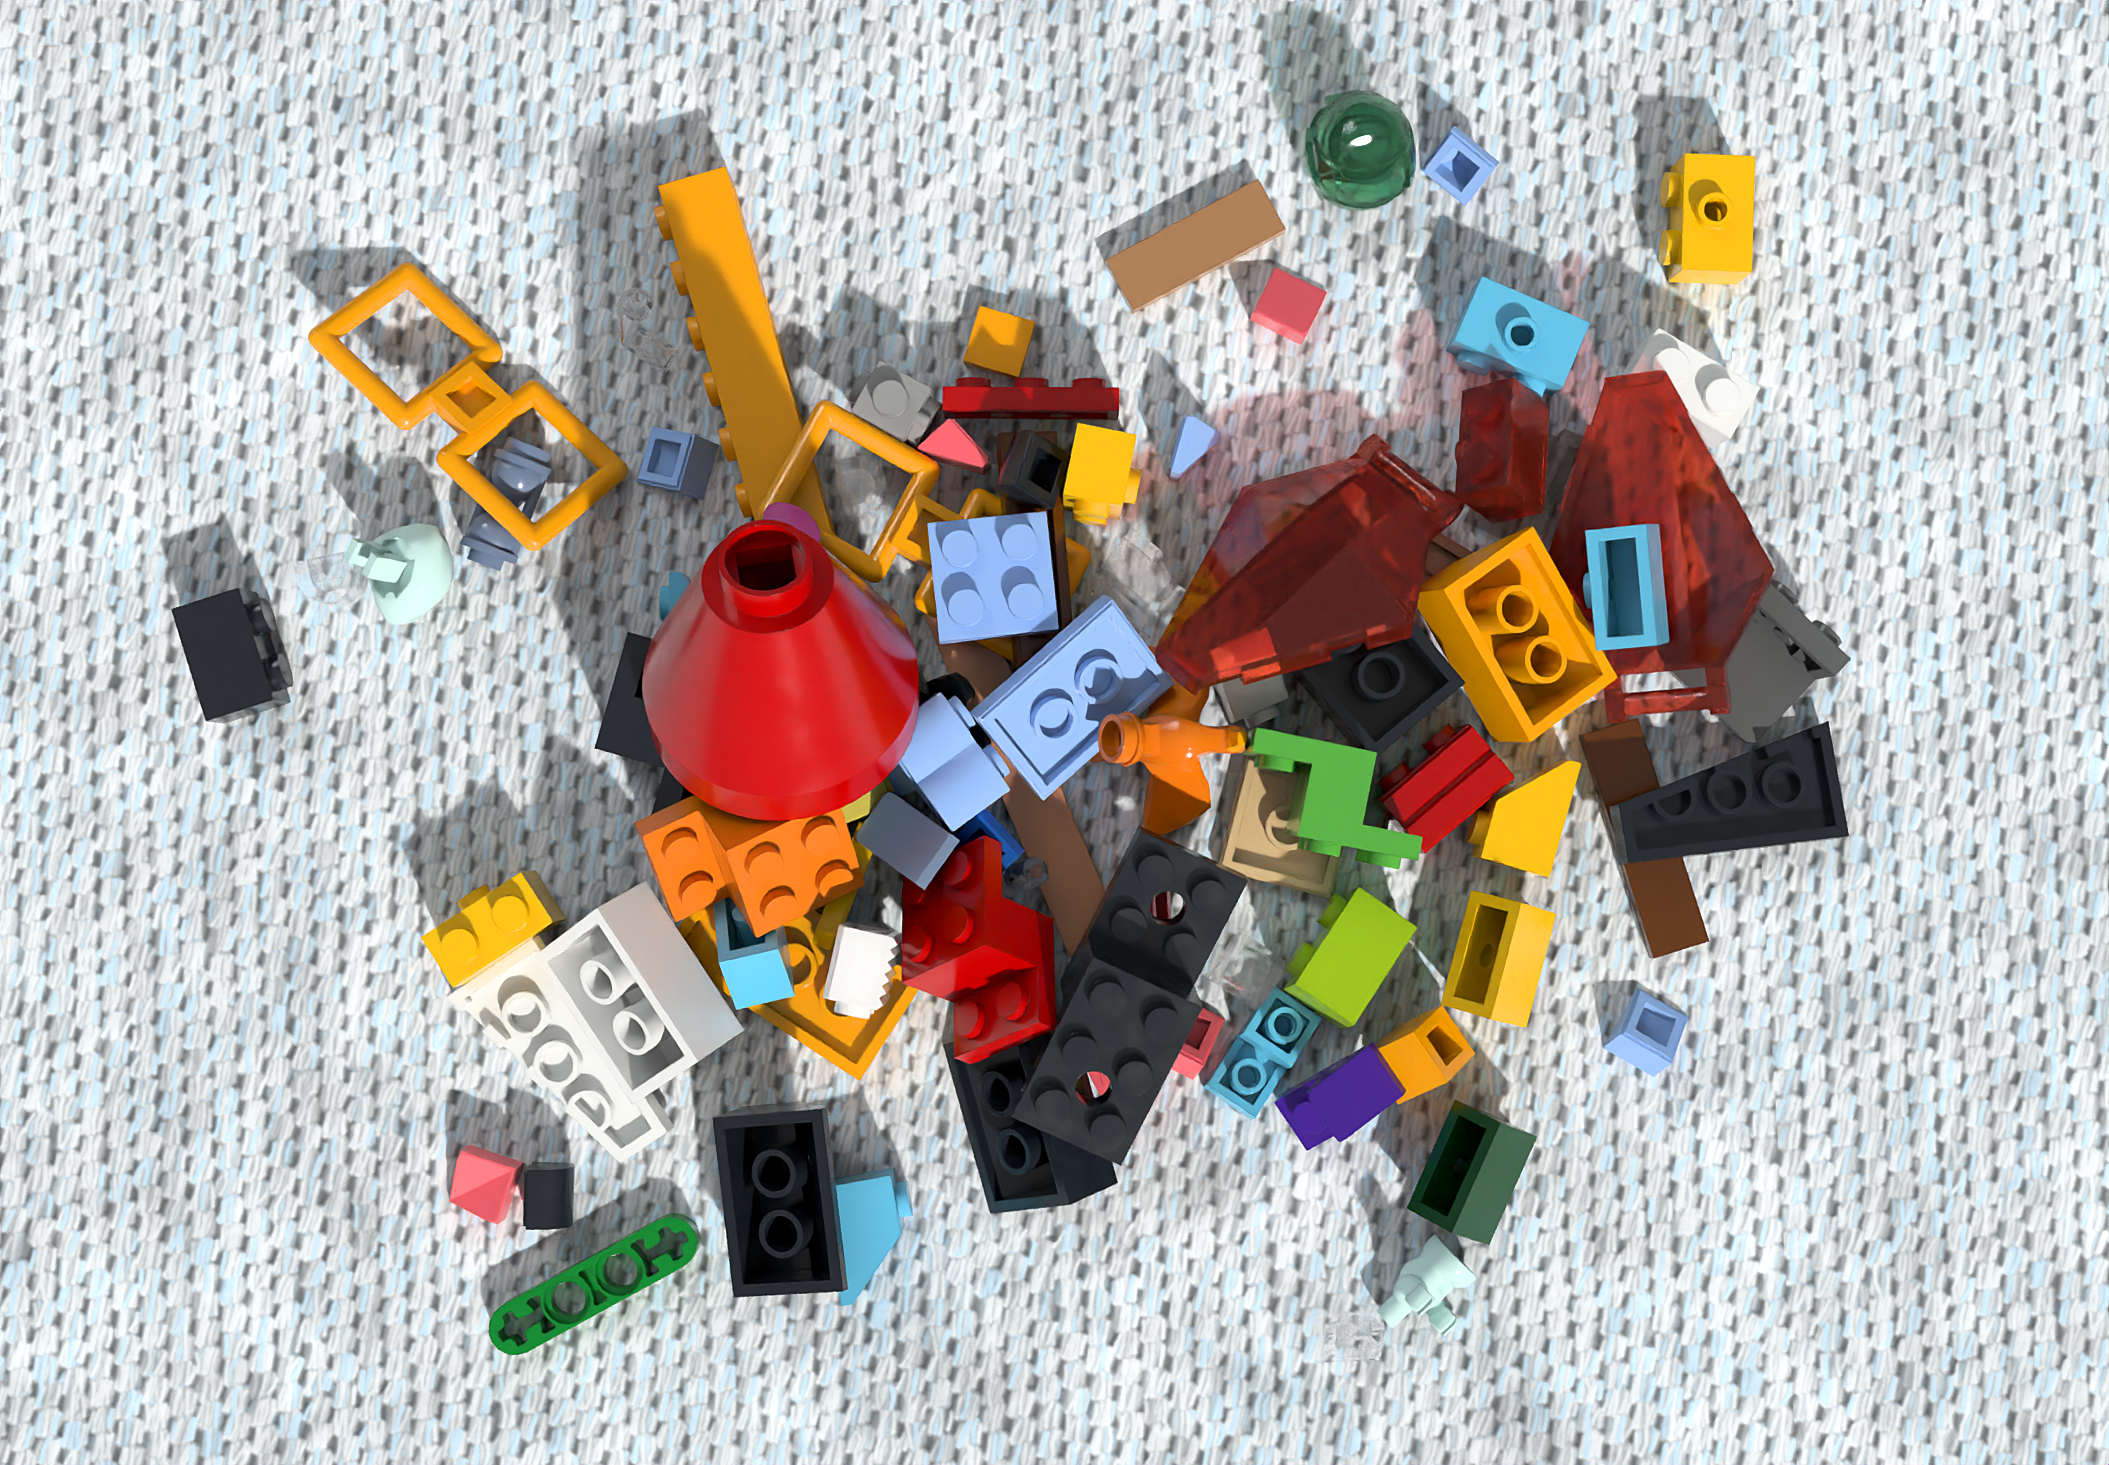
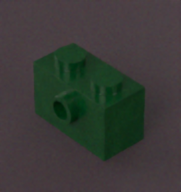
(1471, 1173)

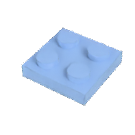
(993, 577)

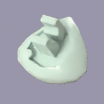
(406, 570)

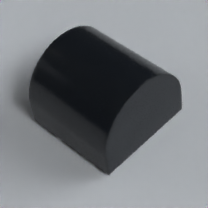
(1032, 471)
(548, 1195)

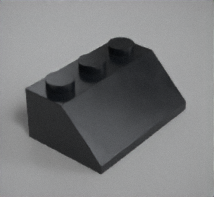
(1015, 1160)
(780, 1200)

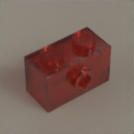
(1502, 451)

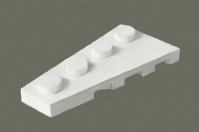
(534, 1023)

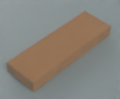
(1195, 246)

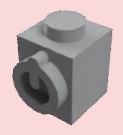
(895, 404)

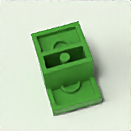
(1330, 797)

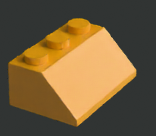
(1514, 636)

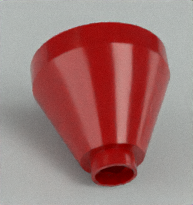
(780, 679)

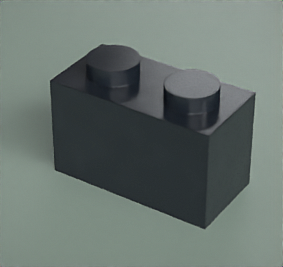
(233, 655)

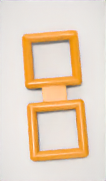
(469, 405)
(907, 526)

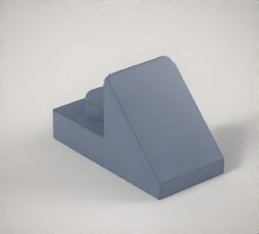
(906, 839)

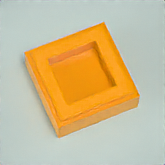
(999, 342)

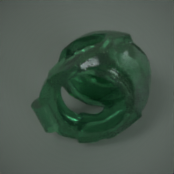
(1360, 151)

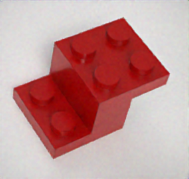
(979, 953)

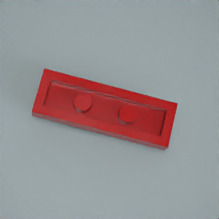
(1031, 400)

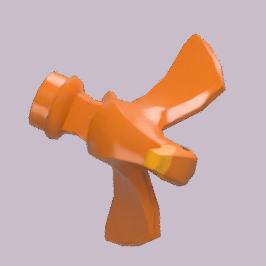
(1170, 747)

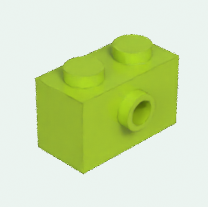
(1348, 956)

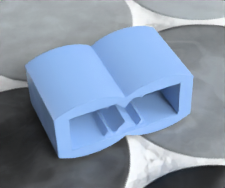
(950, 766)

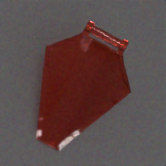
(1654, 467)
(1308, 570)

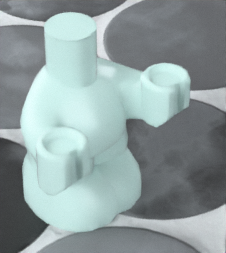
(1425, 1283)

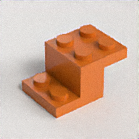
(765, 866)

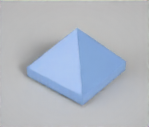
(1460, 165)

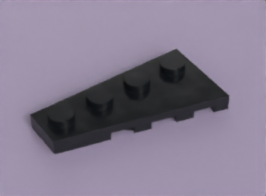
(1747, 803)

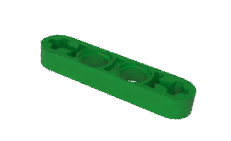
(597, 1286)

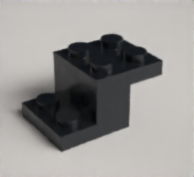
(626, 725)

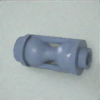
(520, 475)

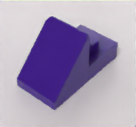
(1340, 1097)

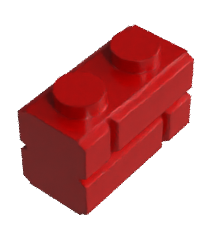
(1443, 785)

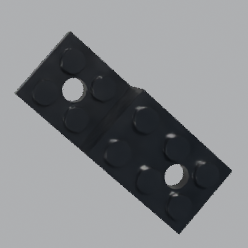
(1129, 996)

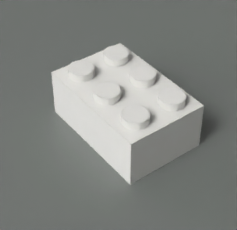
(638, 992)

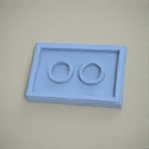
(1055, 702)

